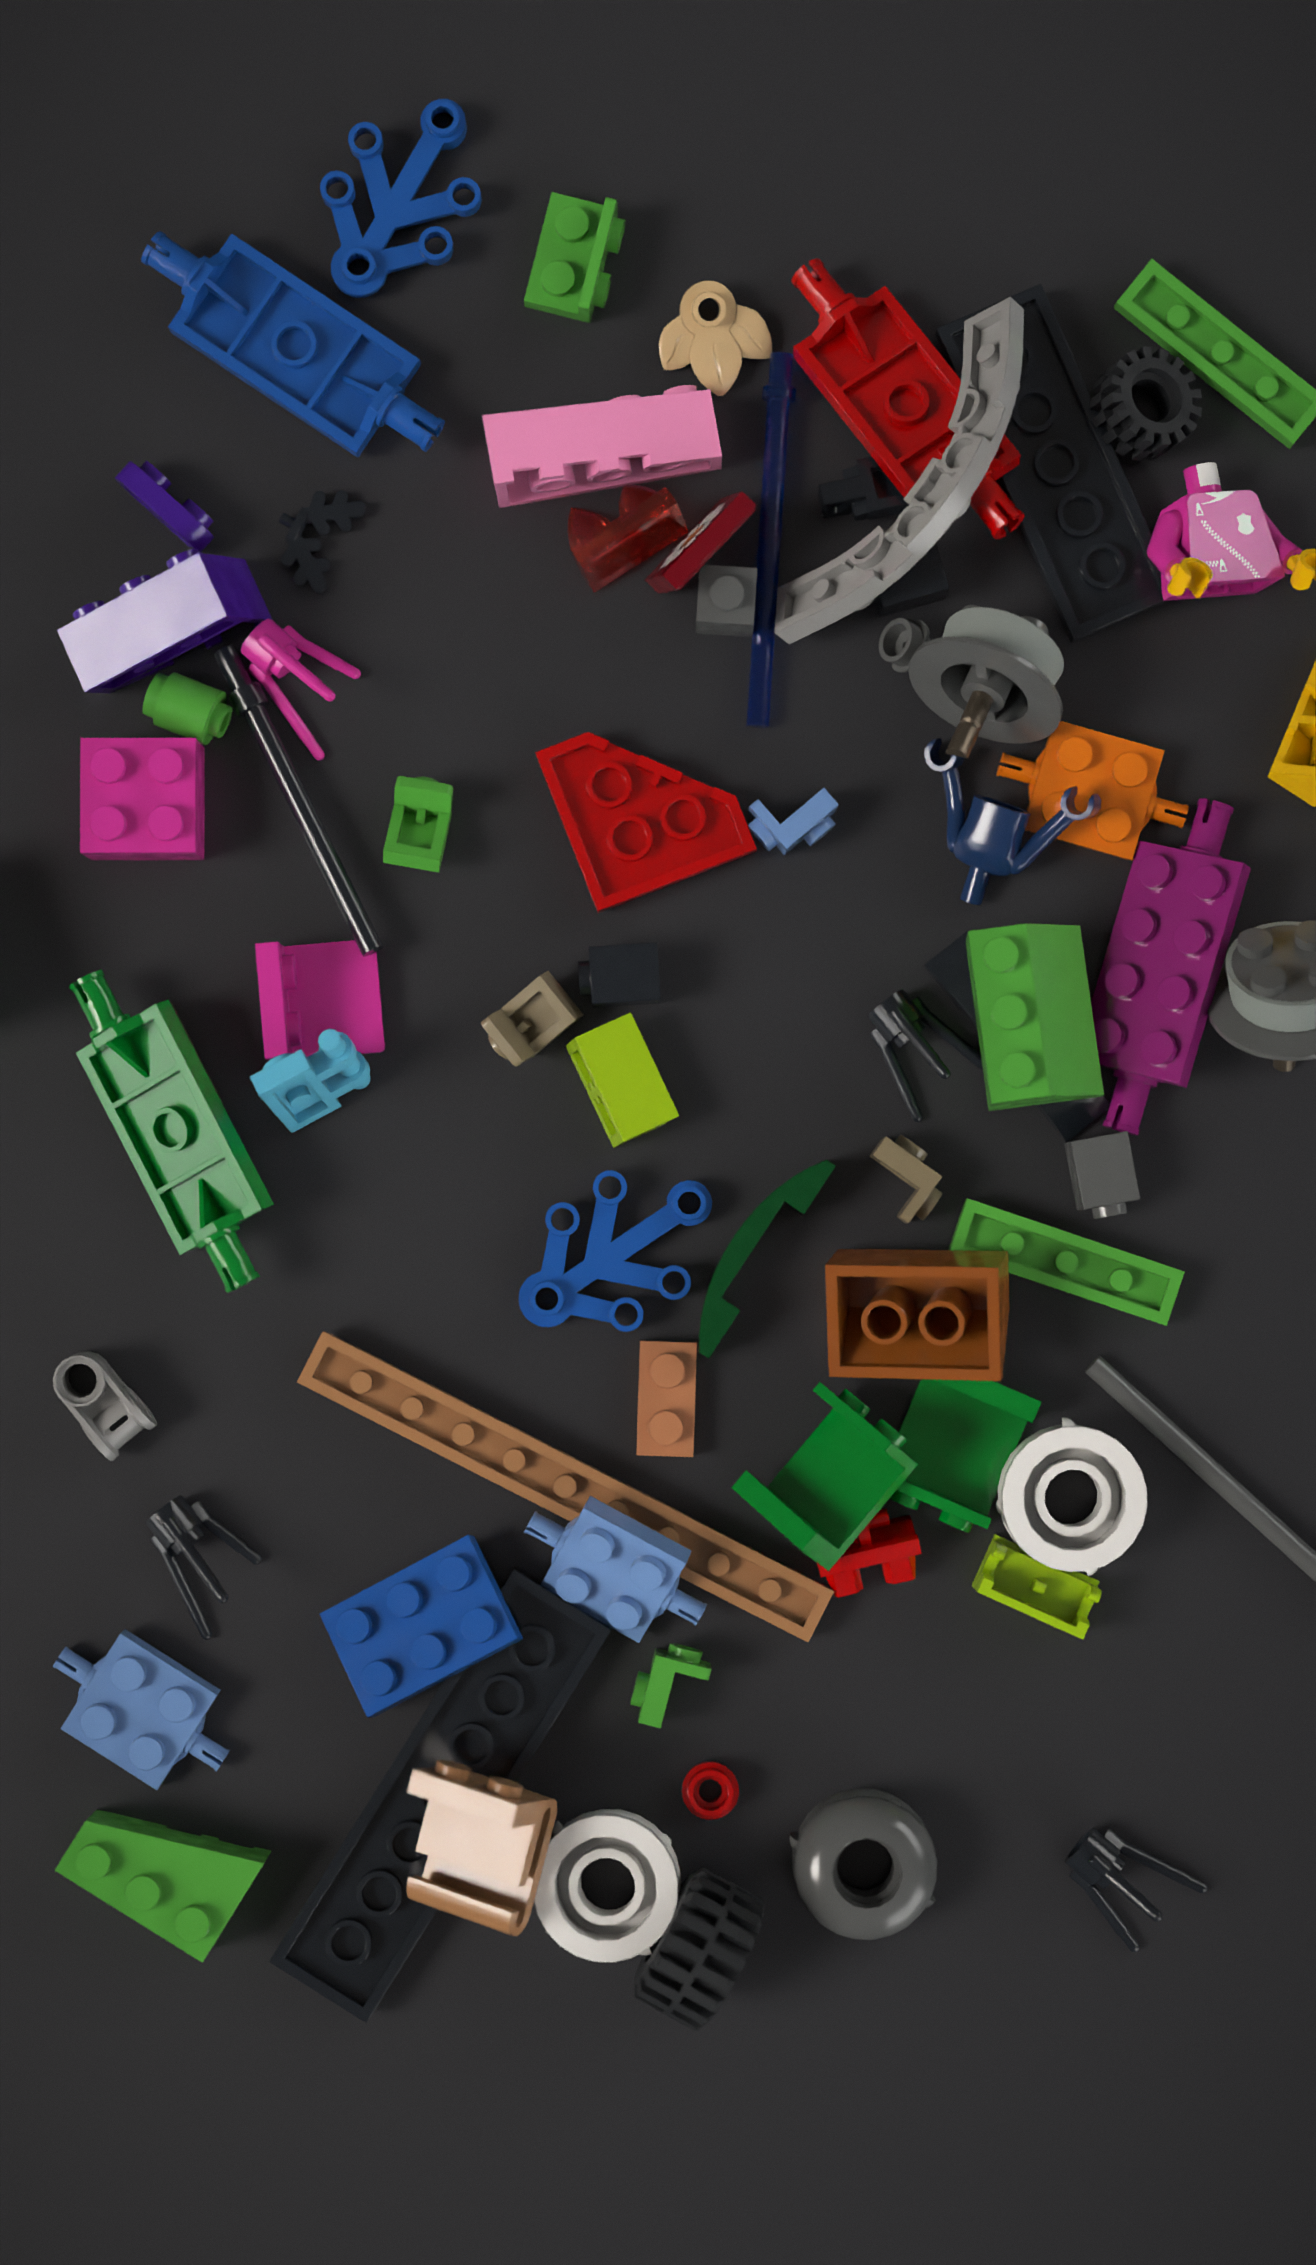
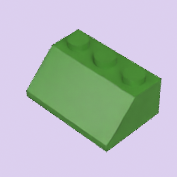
(1033, 1015)

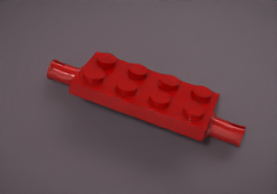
(892, 388)

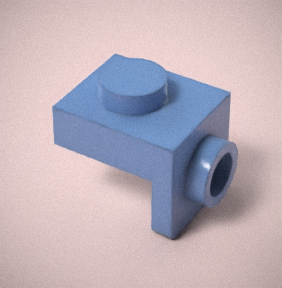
(807, 823)

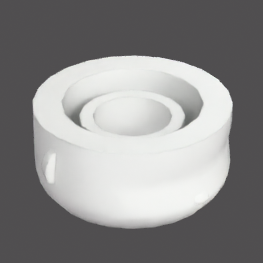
(1105, 1531)
(598, 1932)

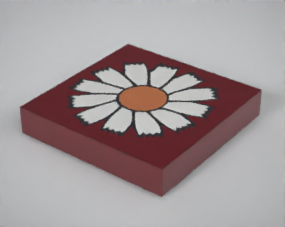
(701, 543)

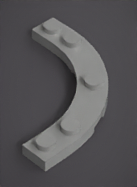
(939, 496)

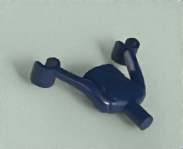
(994, 829)

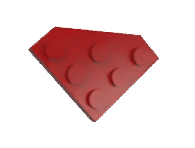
(638, 819)

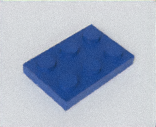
(420, 1626)

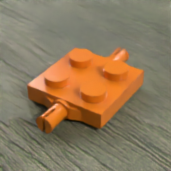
(1100, 764)

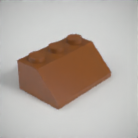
(917, 1314)

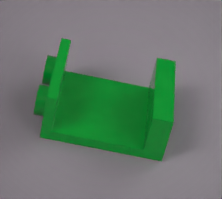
(961, 1442)
(832, 1480)

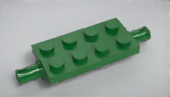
(172, 1127)

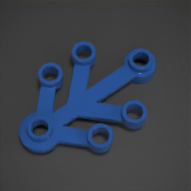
(395, 206)
(606, 1259)

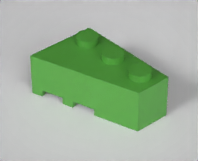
(162, 1876)

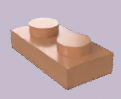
(666, 1398)

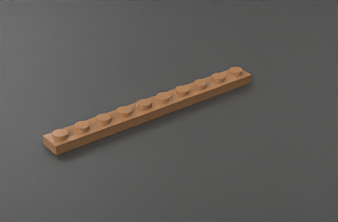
(557, 1480)

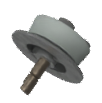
(991, 678)
(1269, 993)

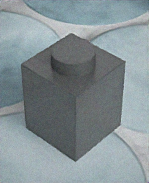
(726, 600)
(1102, 1174)

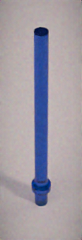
(778, 397)

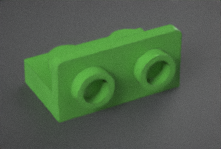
(572, 257)

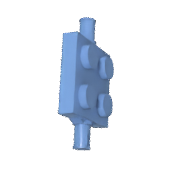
(615, 1568)
(140, 1709)

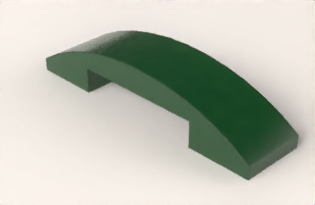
(796, 1193)

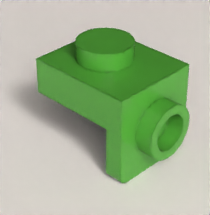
(419, 823)
(653, 1688)

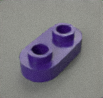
(150, 488)

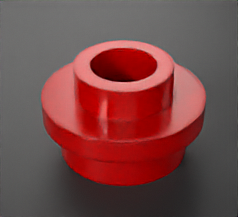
(710, 1808)

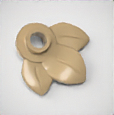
(715, 345)

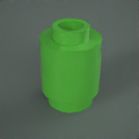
(187, 707)

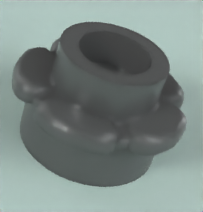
(901, 640)

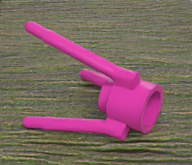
(275, 652)

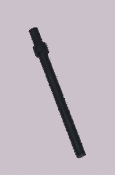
(251, 704)

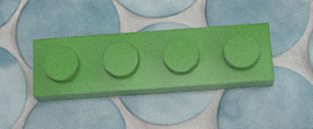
(1219, 353)
(1070, 1262)

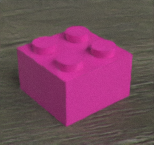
(142, 798)

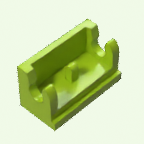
(622, 1080)
(1035, 1589)

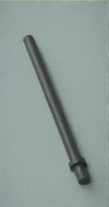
(1203, 1465)

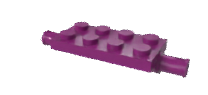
(1165, 962)

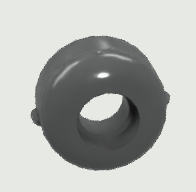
(855, 1817)

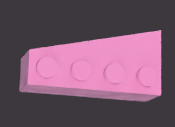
(601, 445)

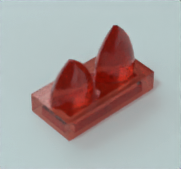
(609, 549)

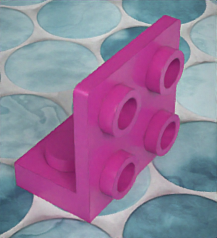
(318, 990)

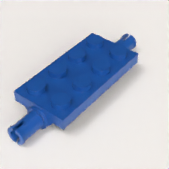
(293, 344)

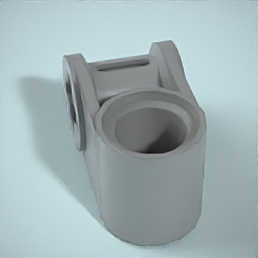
(104, 1405)

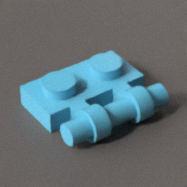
(308, 1087)

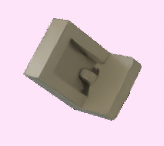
(531, 1020)
(906, 1162)

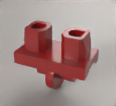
(881, 1542)

